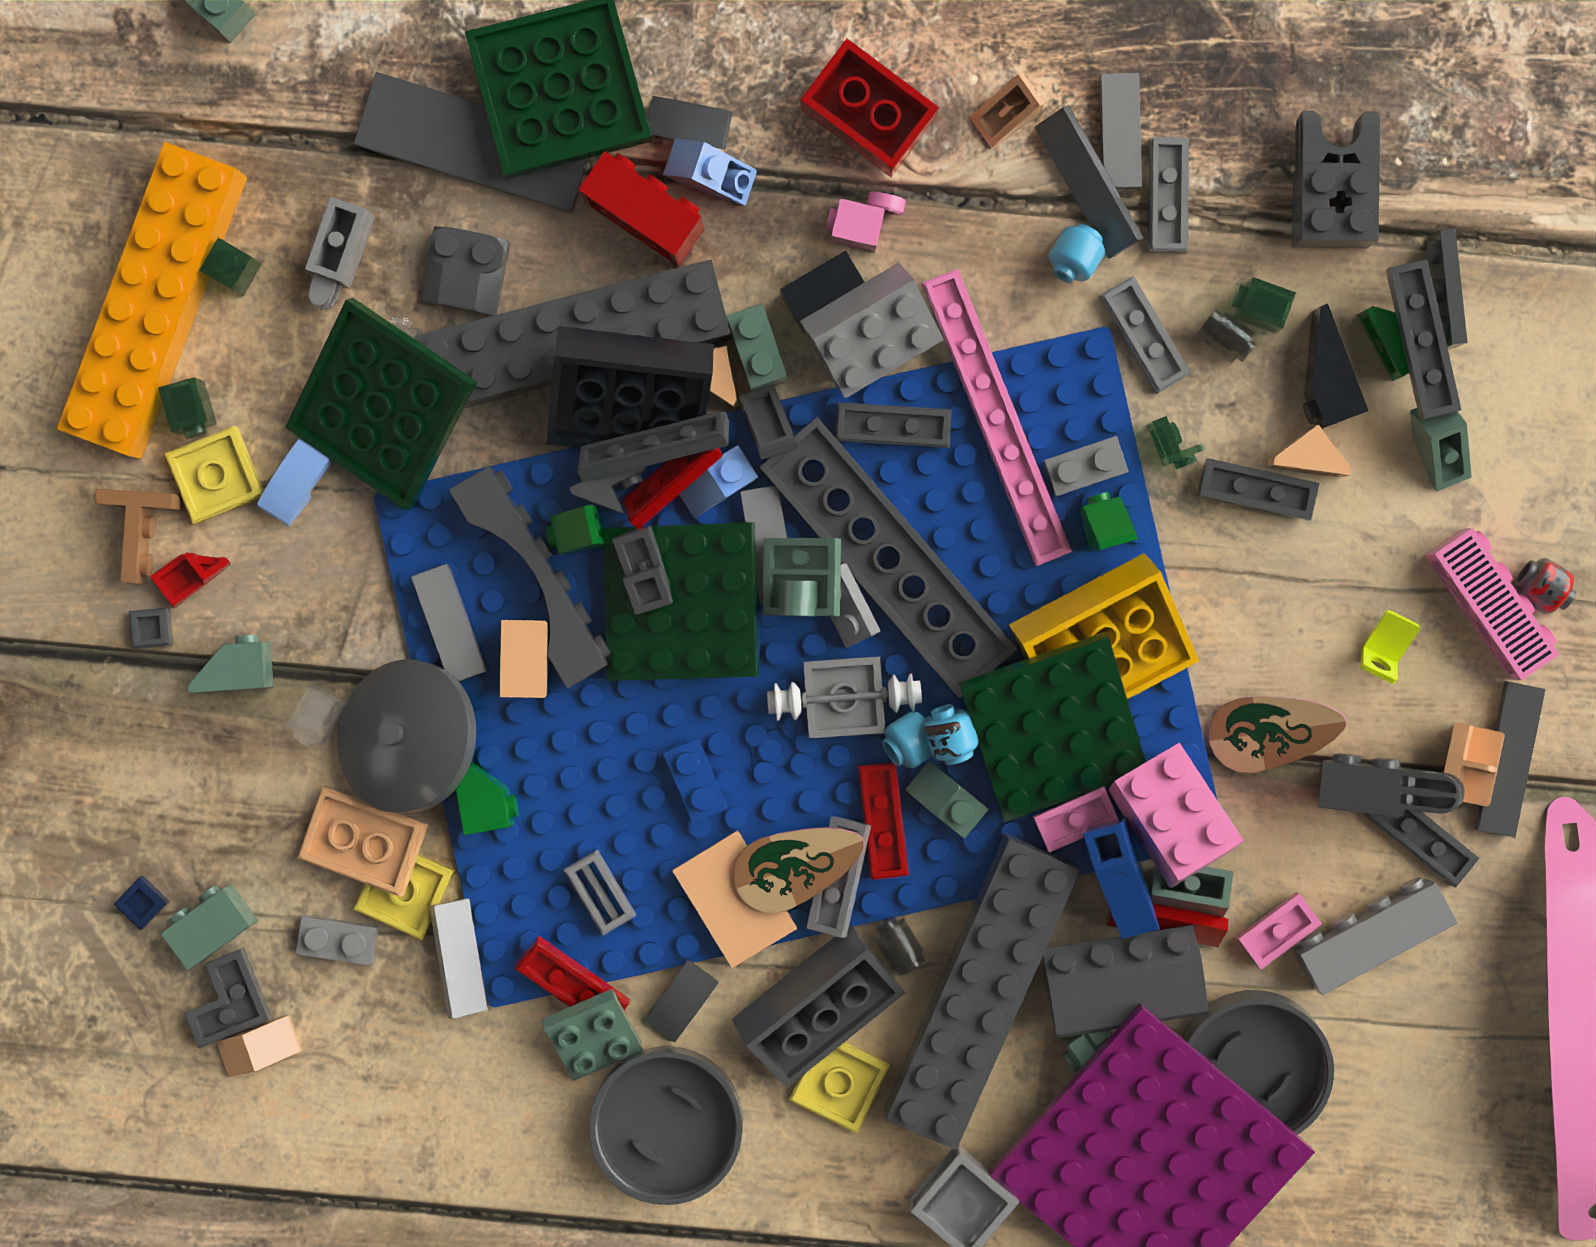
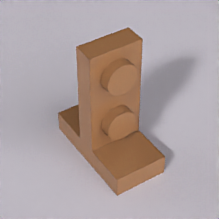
(138, 527)

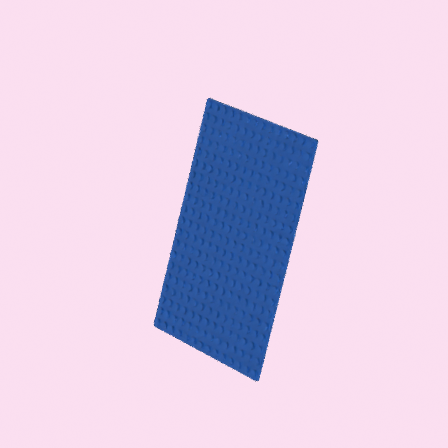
(593, 755)

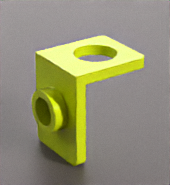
(1387, 645)

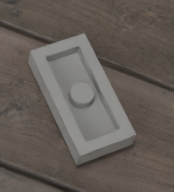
(1085, 466)
(855, 616)
(337, 940)

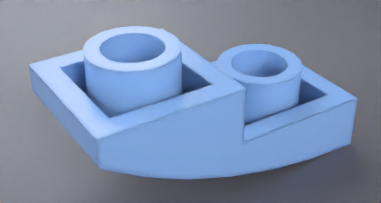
(292, 482)

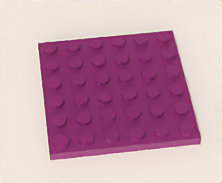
(1150, 1148)

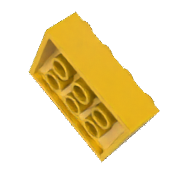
(1132, 610)

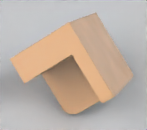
(524, 658)
(1475, 760)

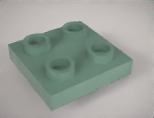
(801, 576)
(592, 1034)

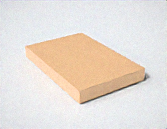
(362, 841)
(732, 922)

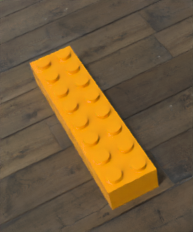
(151, 301)

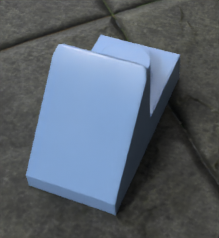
(719, 482)

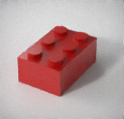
(869, 107)
(642, 207)

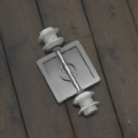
(844, 697)

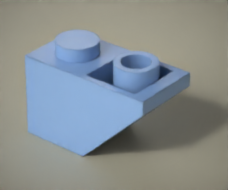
(710, 171)

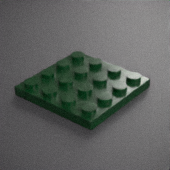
(558, 86)
(380, 404)
(713, 610)
(1053, 726)

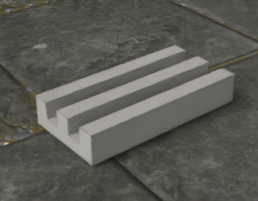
(583, 864)

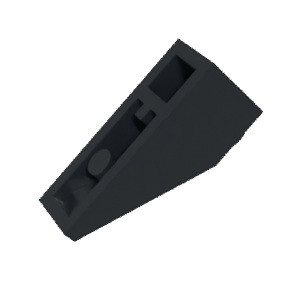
(1330, 382)

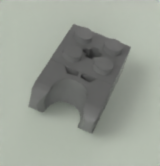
(1339, 174)
(1386, 787)

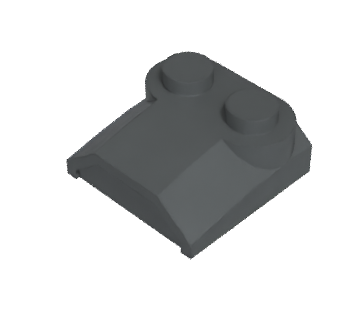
(465, 270)

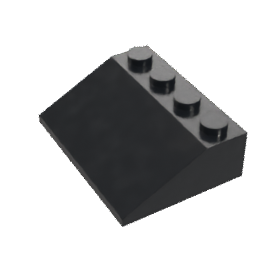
(624, 384)

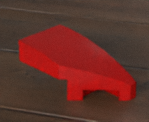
(187, 576)

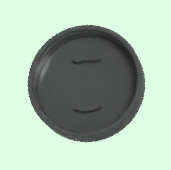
(1269, 1051)
(666, 1125)

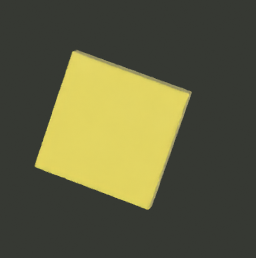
(214, 475)
(411, 911)
(841, 1086)

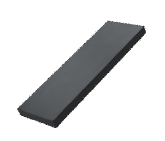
(455, 140)

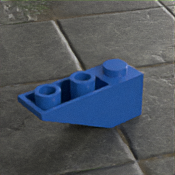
(1121, 877)

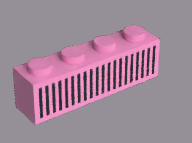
(1492, 603)

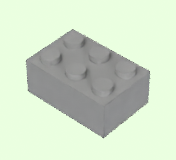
(872, 330)

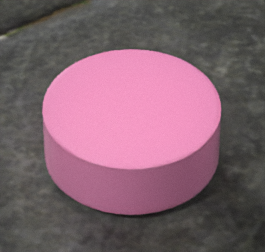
(892, 204)

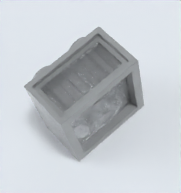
(962, 1201)

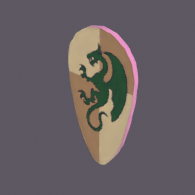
(1271, 731)
(794, 866)

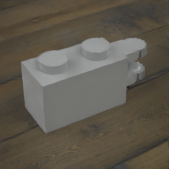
(337, 251)

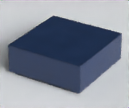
(141, 902)

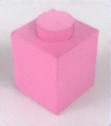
(855, 225)

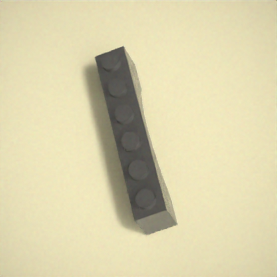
(572, 646)

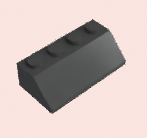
(1105, 980)
(817, 1007)

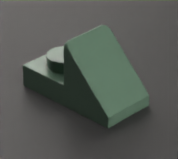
(946, 799)

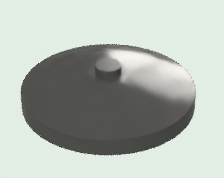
(406, 736)

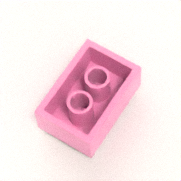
(1175, 815)

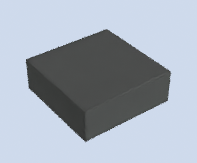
(151, 628)

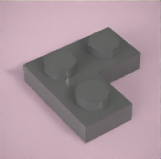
(239, 1001)

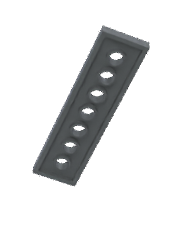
(892, 531)

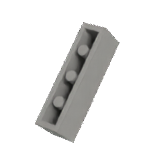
(1374, 935)

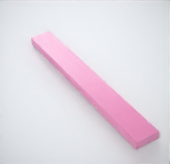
(996, 417)

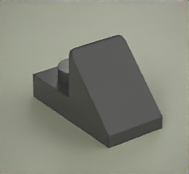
(602, 491)

